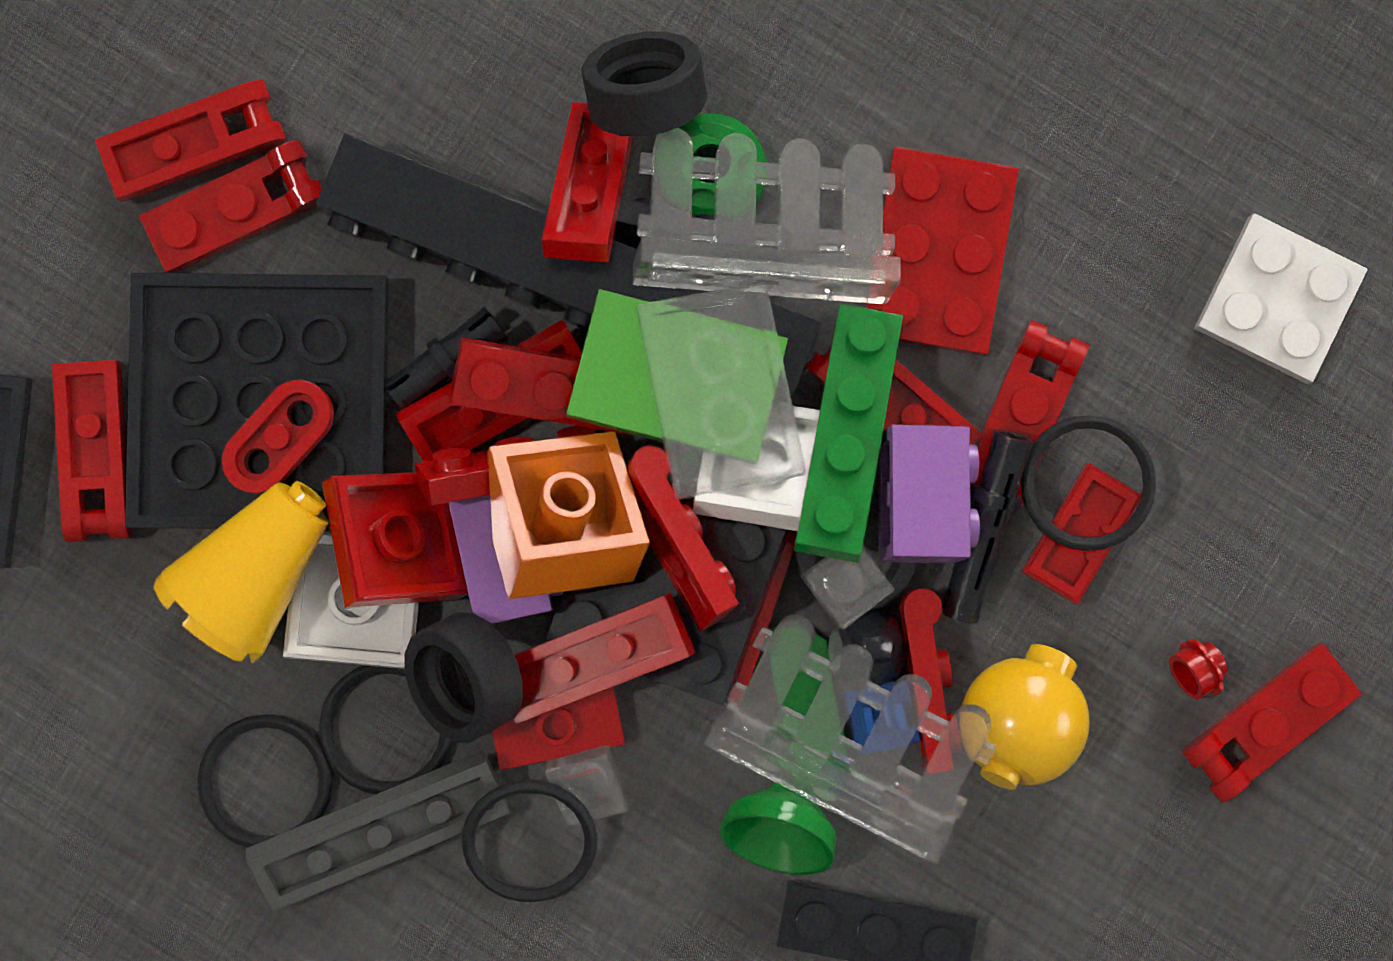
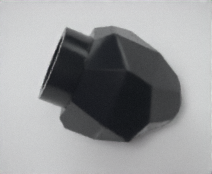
(880, 636)

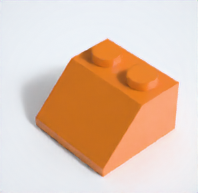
(564, 515)

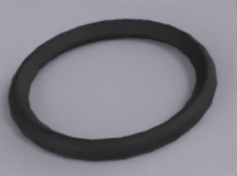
(1142, 509)
(231, 732)
(329, 747)
(543, 788)

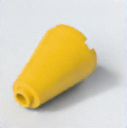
(246, 571)

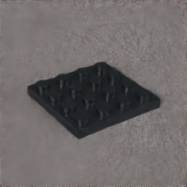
(215, 351)

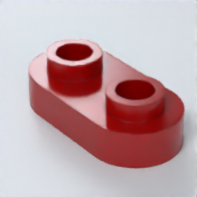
(275, 433)

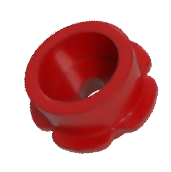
(1198, 669)

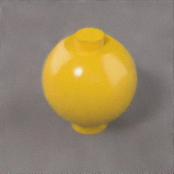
(1034, 715)

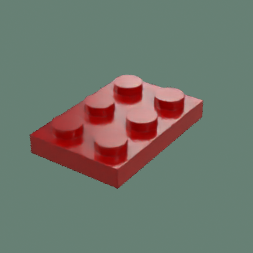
(952, 245)

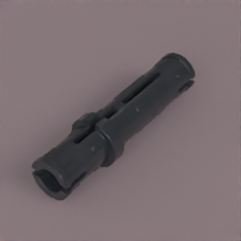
(994, 500)

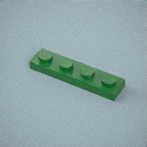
(848, 434)

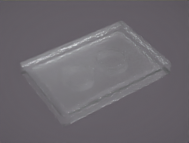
(720, 390)

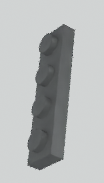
(373, 832)

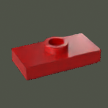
(1091, 508)
(561, 732)

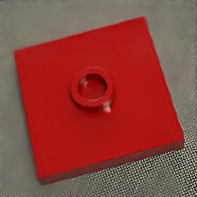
(392, 541)

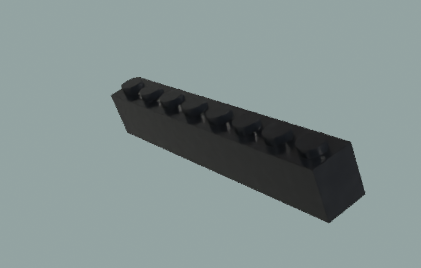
(494, 239)

